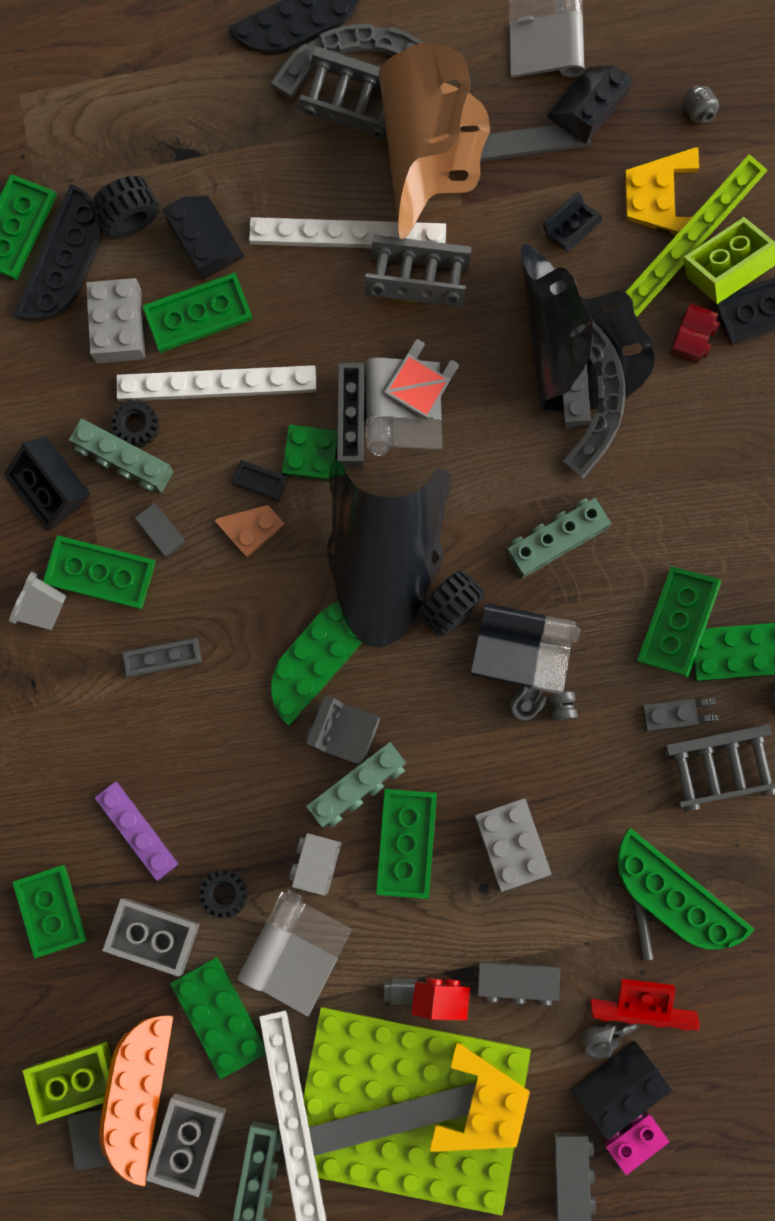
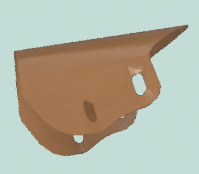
(425, 127)

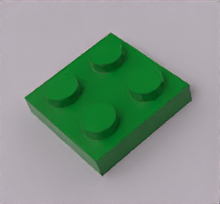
(309, 452)

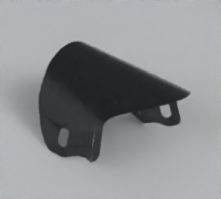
(556, 311)
(384, 553)

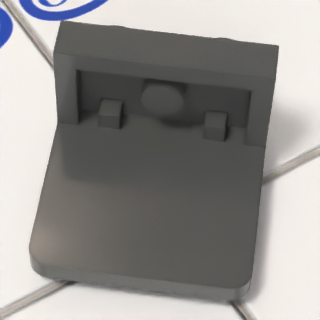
(342, 730)
(86, 1140)

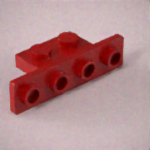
(645, 1004)

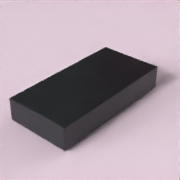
(259, 480)

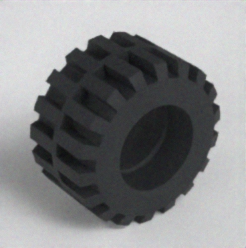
(124, 207)
(450, 603)

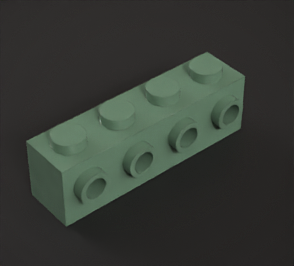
(120, 455)
(557, 538)
(356, 785)
(257, 1172)

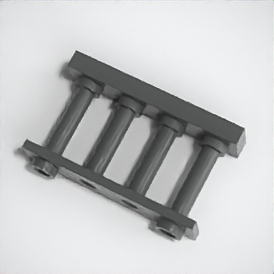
(347, 69)
(418, 253)
(730, 742)

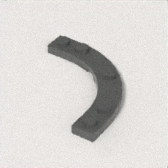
(341, 41)
(610, 407)

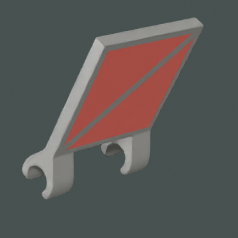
(418, 384)

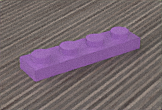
(137, 831)

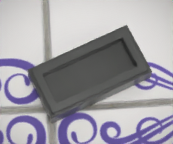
(160, 530)

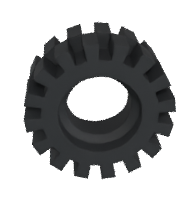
(131, 409)
(207, 890)

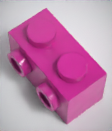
(636, 1142)

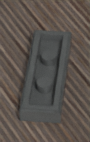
(162, 657)

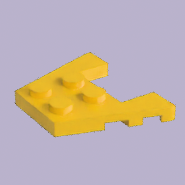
(651, 191)
(494, 1110)

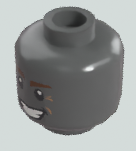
(700, 104)

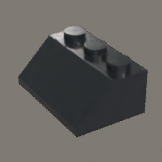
(591, 101)
(202, 234)
(46, 482)
(621, 1090)

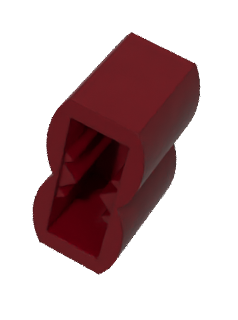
(694, 333)

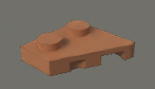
(251, 528)

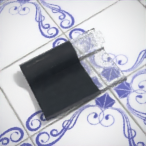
(524, 648)

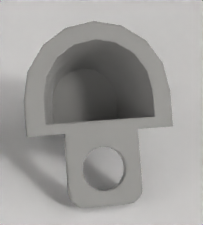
(37, 604)

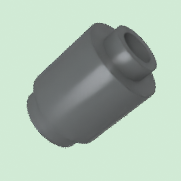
(399, 991)

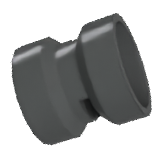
(564, 712)

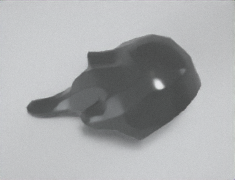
(527, 703)
(598, 1039)

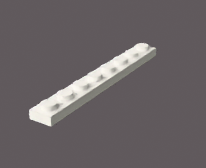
(335, 232)
(216, 383)
(292, 1118)

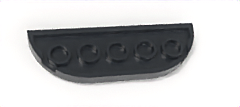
(291, 24)
(63, 260)

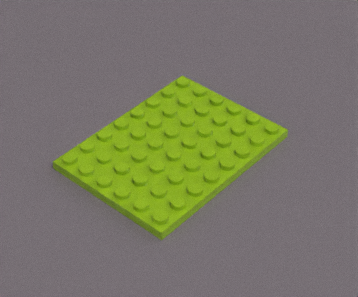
(381, 1062)

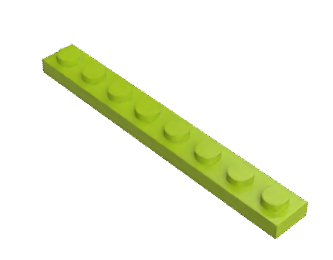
(695, 232)

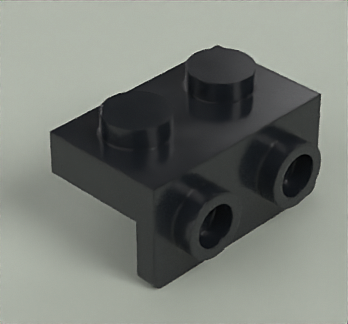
(571, 222)

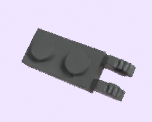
(676, 714)

